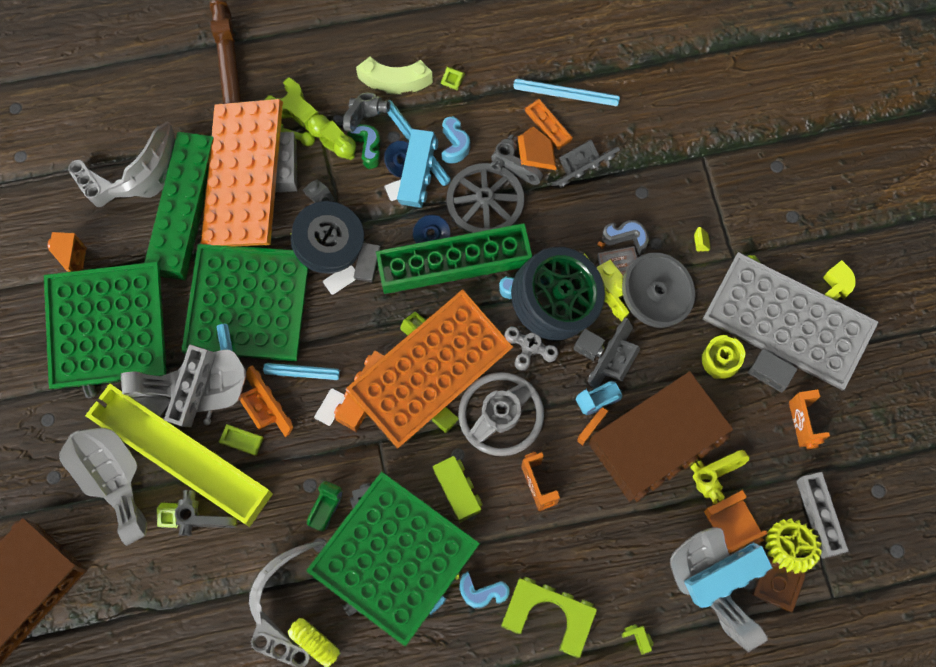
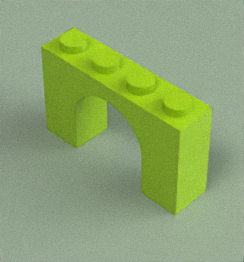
(578, 614)

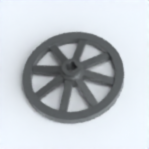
(486, 202)

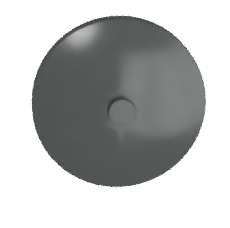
(658, 290)

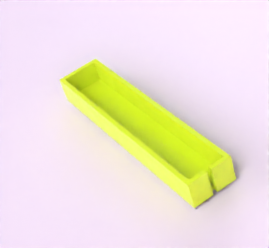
(180, 455)

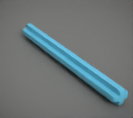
(566, 92)
(406, 129)

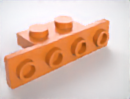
(262, 405)

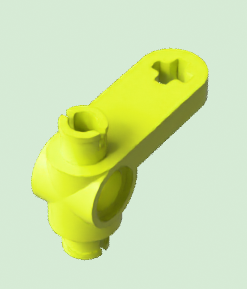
(713, 471)

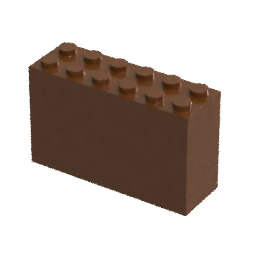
(660, 437)
(32, 581)

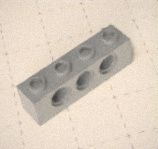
(190, 386)
(822, 514)

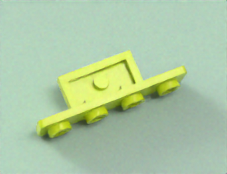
(613, 288)

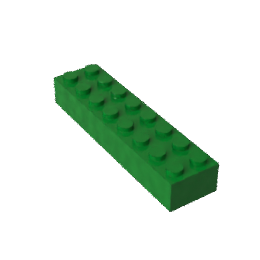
(180, 205)
(453, 258)

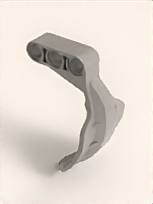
(141, 178)
(220, 392)
(105, 470)
(697, 555)
(265, 626)

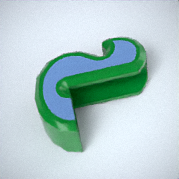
(371, 139)
(325, 506)

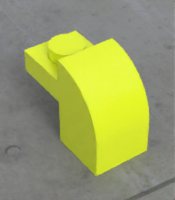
(841, 280)

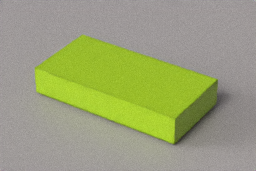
(241, 440)

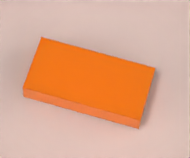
(591, 427)

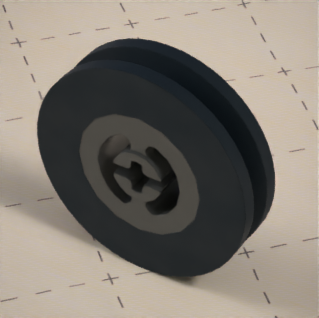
(338, 251)

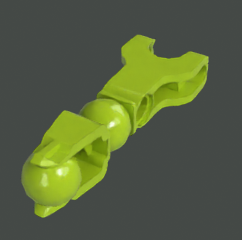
(318, 125)

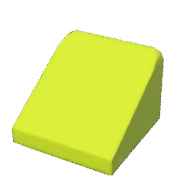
(701, 240)

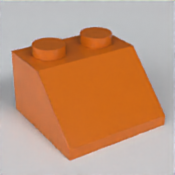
(68, 250)

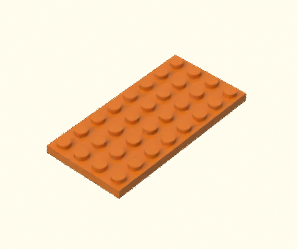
(242, 173)
(429, 368)

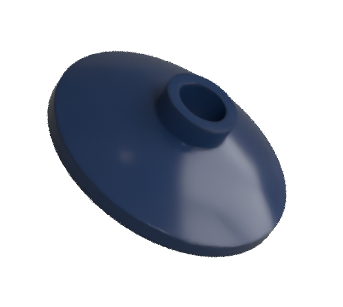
(395, 150)
(434, 222)

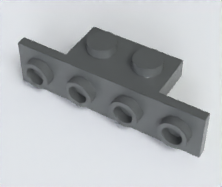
(580, 159)
(616, 358)

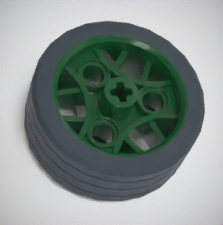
(558, 293)

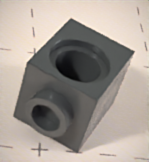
(589, 345)

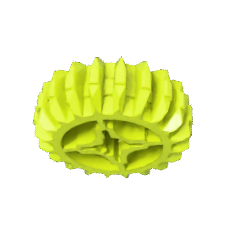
(799, 543)
(313, 642)

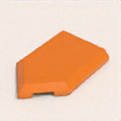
(536, 150)

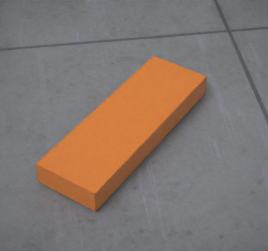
(548, 124)

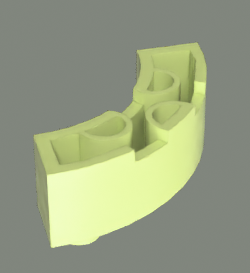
(394, 79)

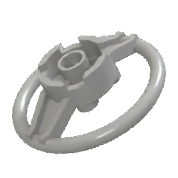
(491, 421)

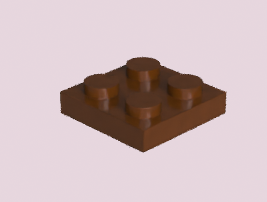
(779, 587)

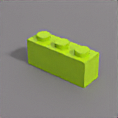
(457, 488)

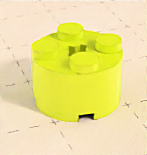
(726, 347)

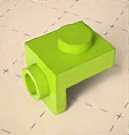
(643, 640)

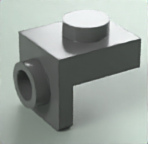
(318, 192)
(357, 494)

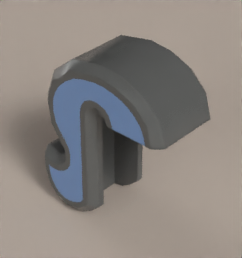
(628, 230)

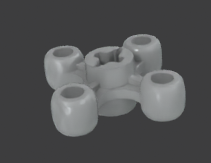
(524, 341)

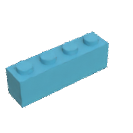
(417, 168)
(728, 575)

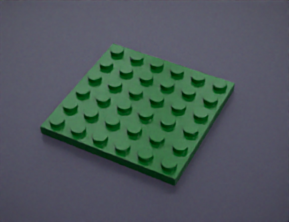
(252, 292)
(104, 324)
(393, 558)

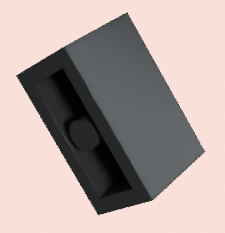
(772, 370)

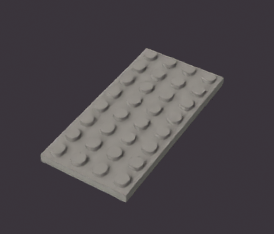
(790, 321)

